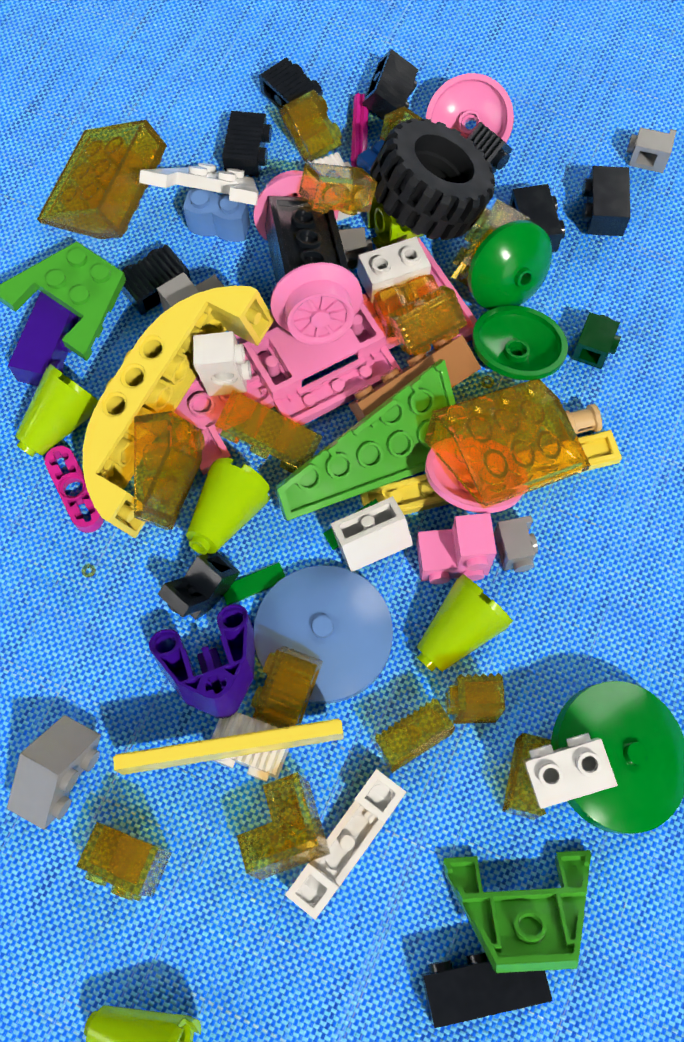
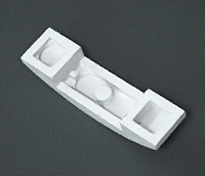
(346, 844)

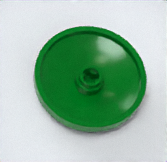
(642, 749)

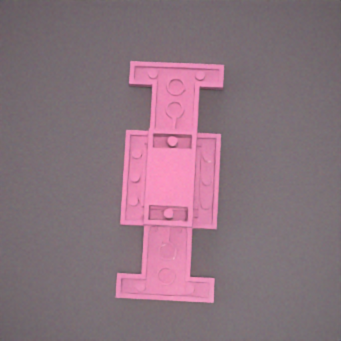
(283, 362)

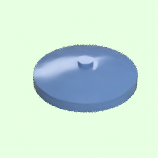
(329, 618)

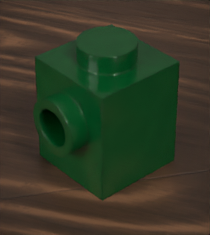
(597, 340)

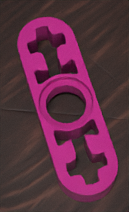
(62, 481)

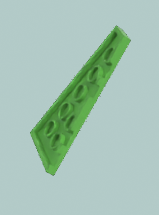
(372, 452)

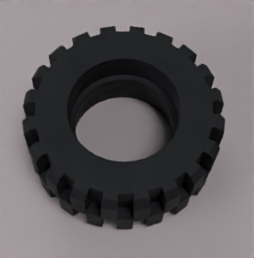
(432, 179)

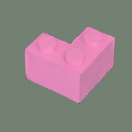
(464, 550)

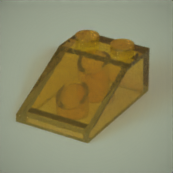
(164, 466)

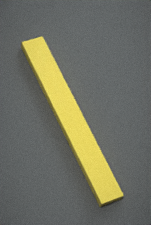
(417, 495)

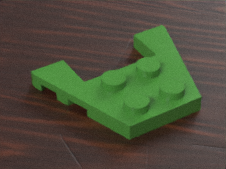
(77, 282)
(526, 926)

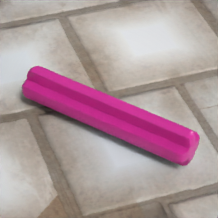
(359, 128)

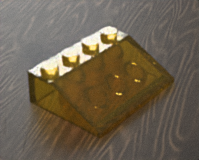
(102, 180)
(507, 442)

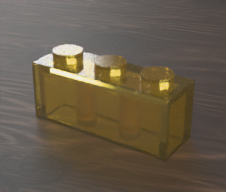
(267, 432)

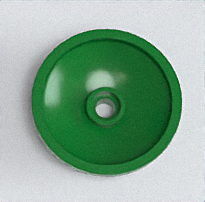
(510, 265)
(519, 342)

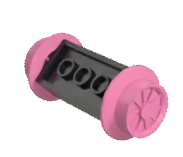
(313, 287)

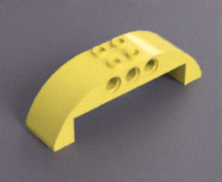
(155, 381)

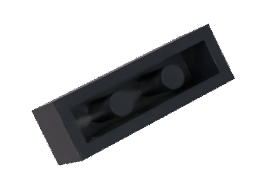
(477, 991)

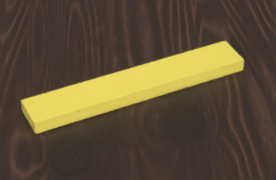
(228, 747)

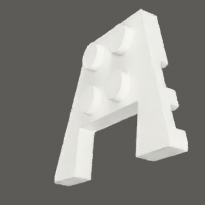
(205, 177)

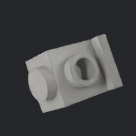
(651, 149)
(354, 244)
(515, 544)

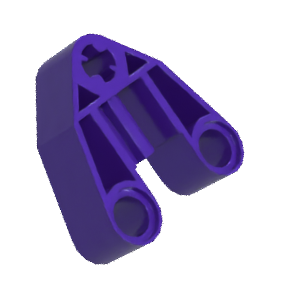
(219, 687)

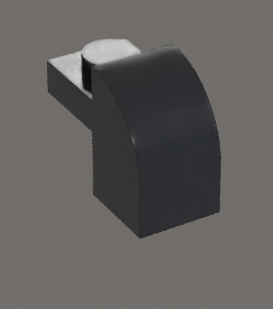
(201, 586)

